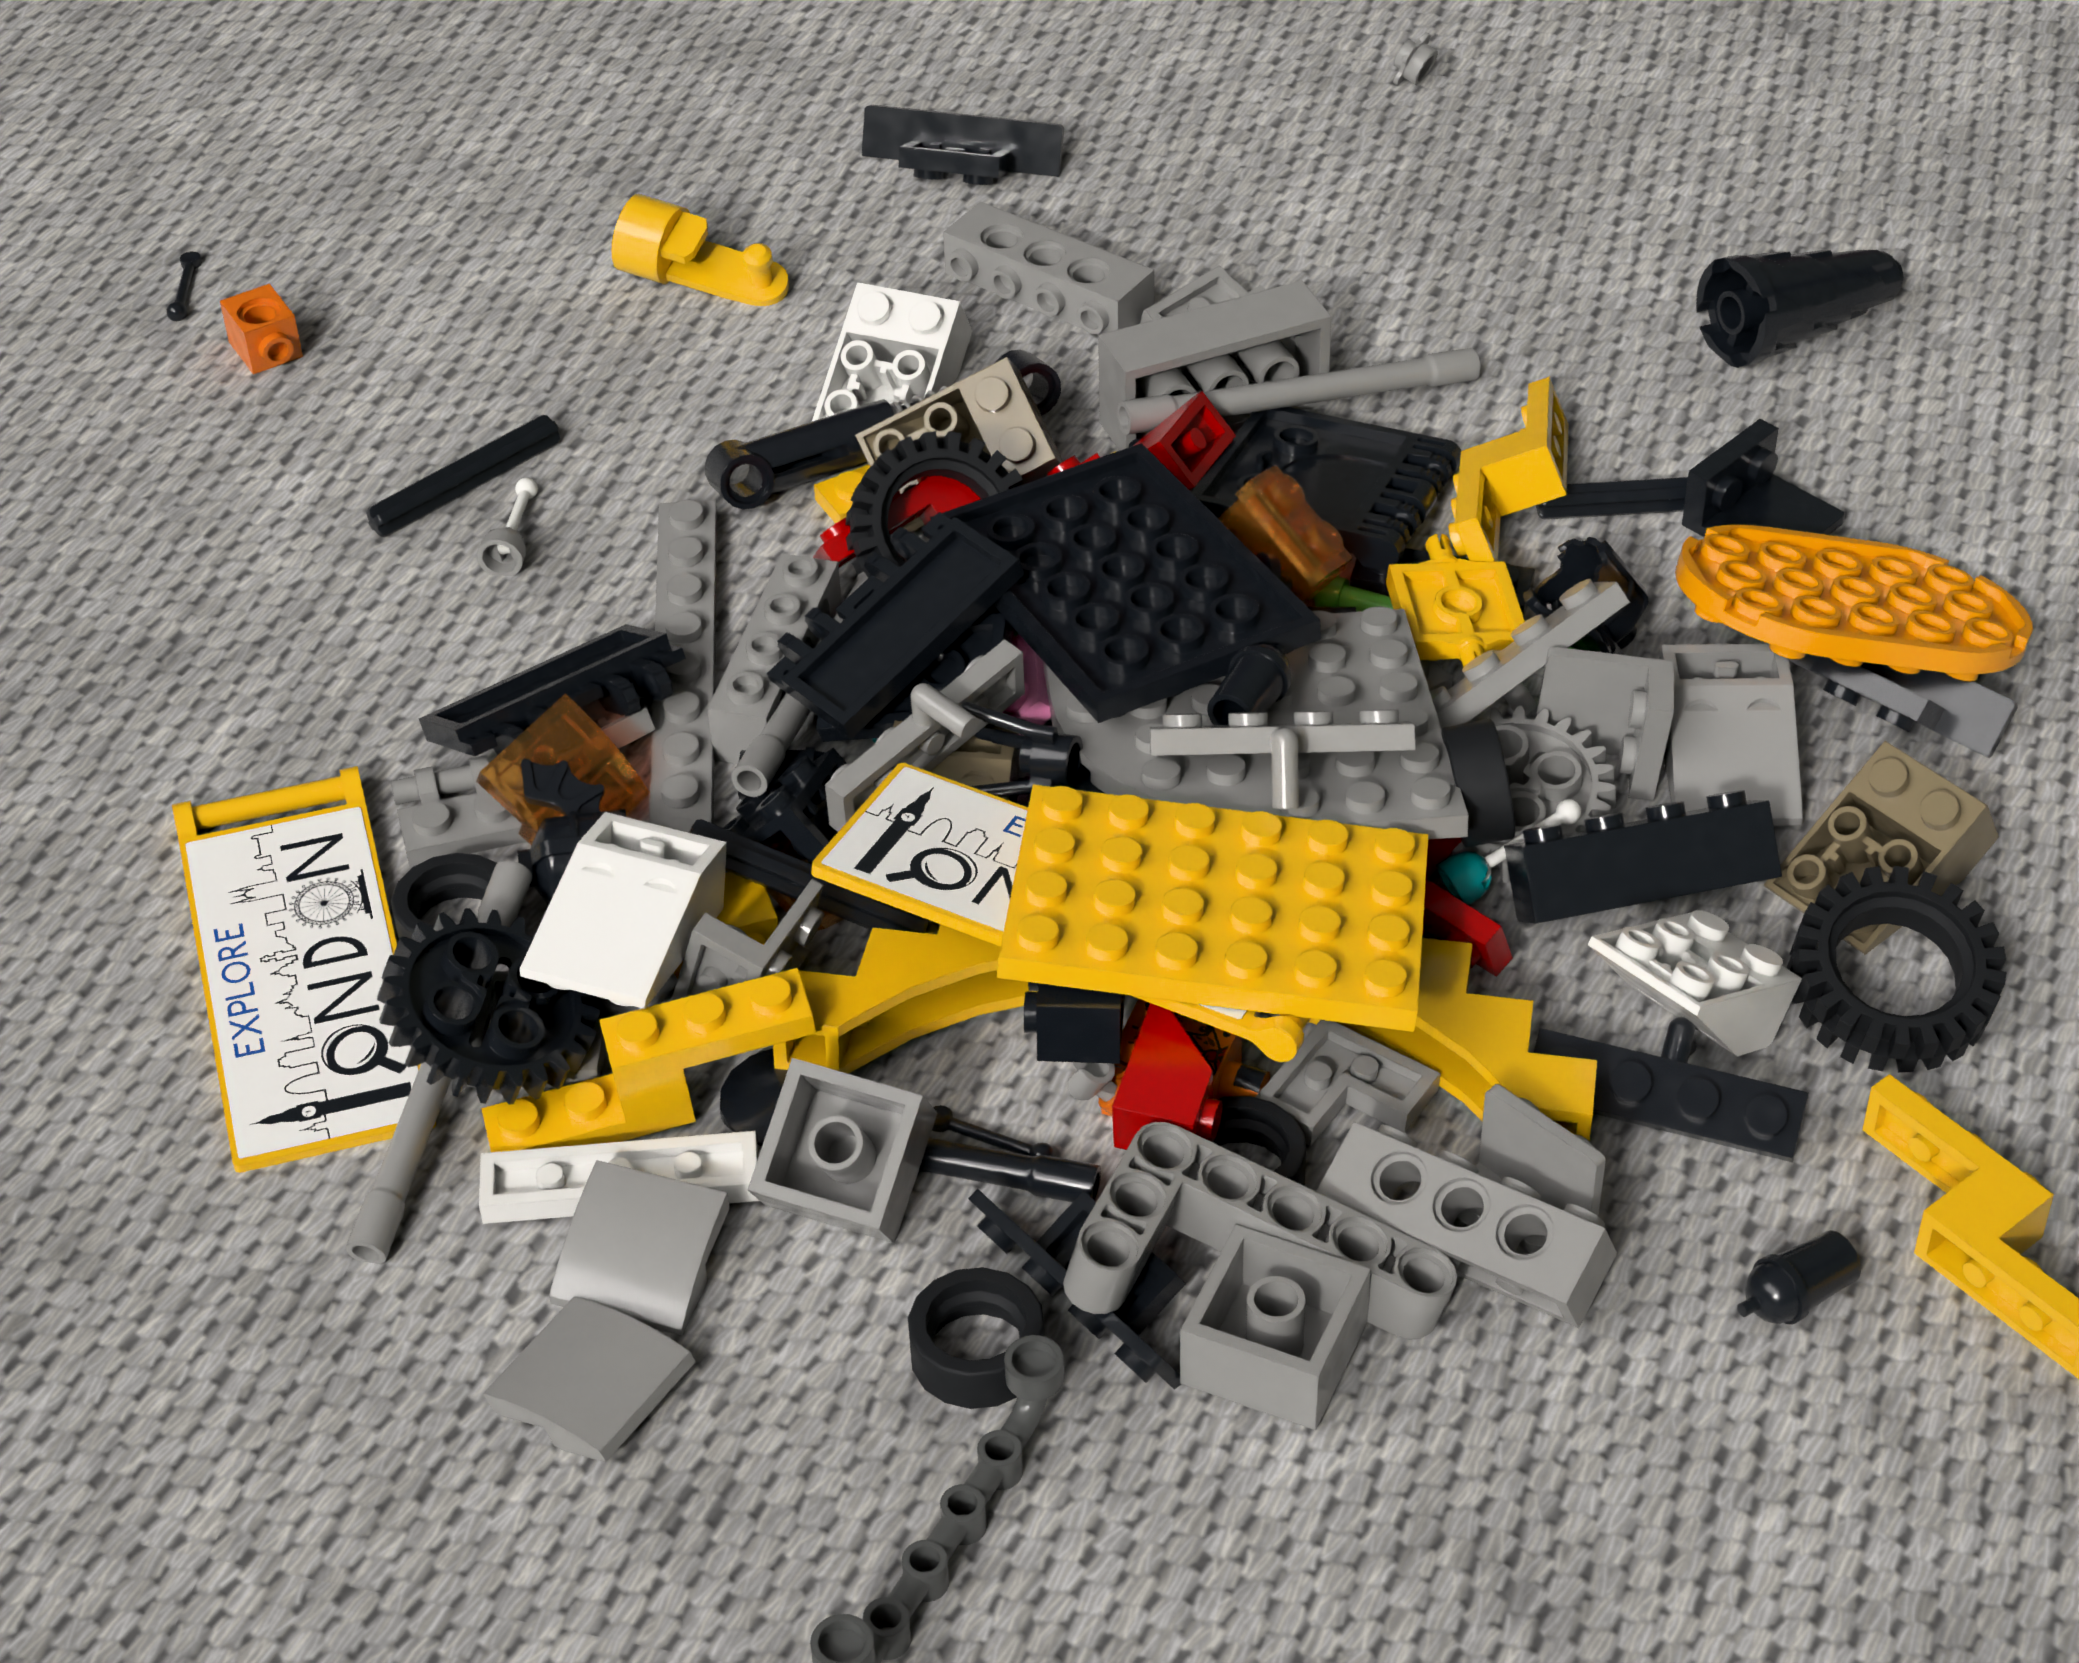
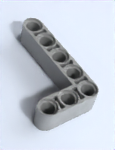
(1206, 1190)

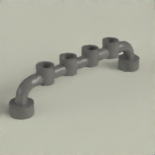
(1031, 1373)

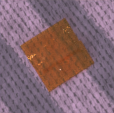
(555, 736)

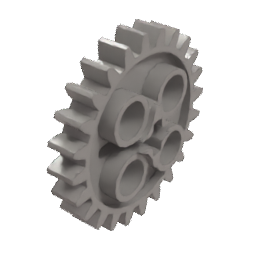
(1546, 768)

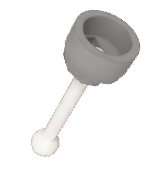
(507, 540)

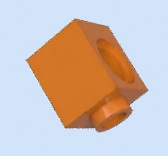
(261, 328)

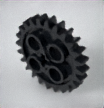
(437, 991)

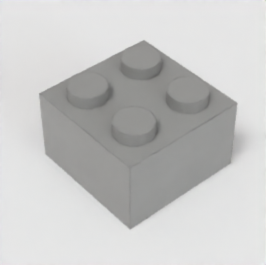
(843, 1150)
(1274, 1326)

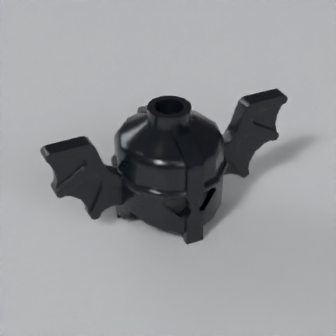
(1601, 564)
(557, 836)

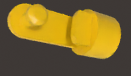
(670, 245)

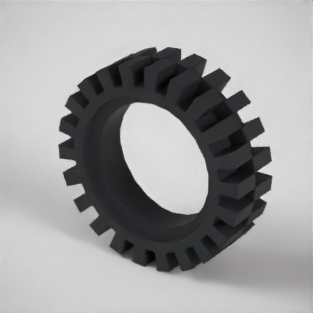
(910, 462)
(1886, 1035)

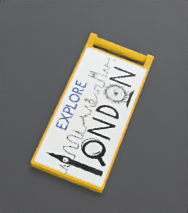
(954, 862)
(292, 970)

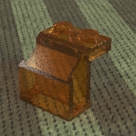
(1279, 521)

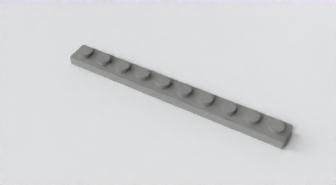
(687, 613)

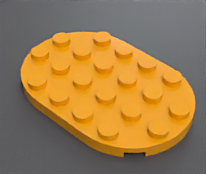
(1852, 601)

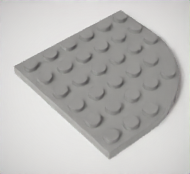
(1357, 665)

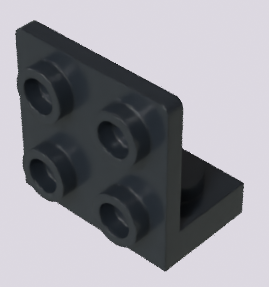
(1740, 489)
(793, 807)

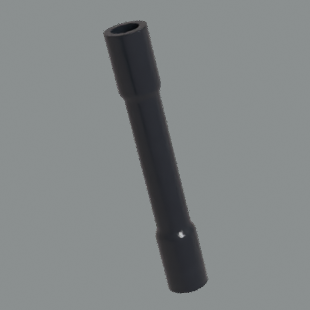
(1038, 1174)

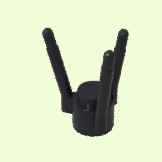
(1044, 752)

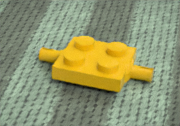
(1455, 603)

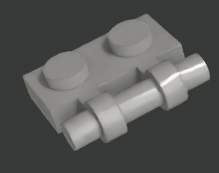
(453, 824)

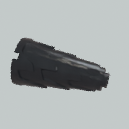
(1782, 298)

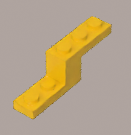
(1510, 474)
(647, 1064)
(1982, 1220)

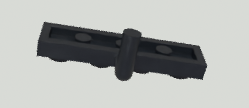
(1687, 1097)

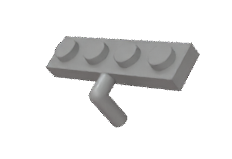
(1503, 671)
(931, 731)
(1310, 733)

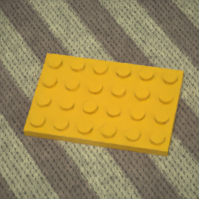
(1218, 907)

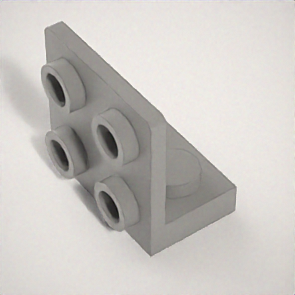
(1622, 703)
(726, 955)
(1538, 1152)

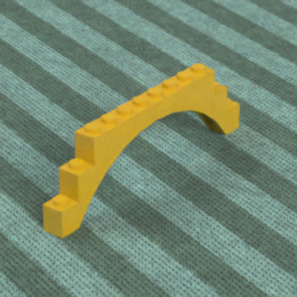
(931, 981)

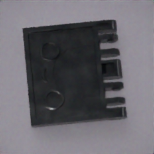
(1354, 474)

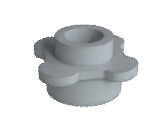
(1415, 60)

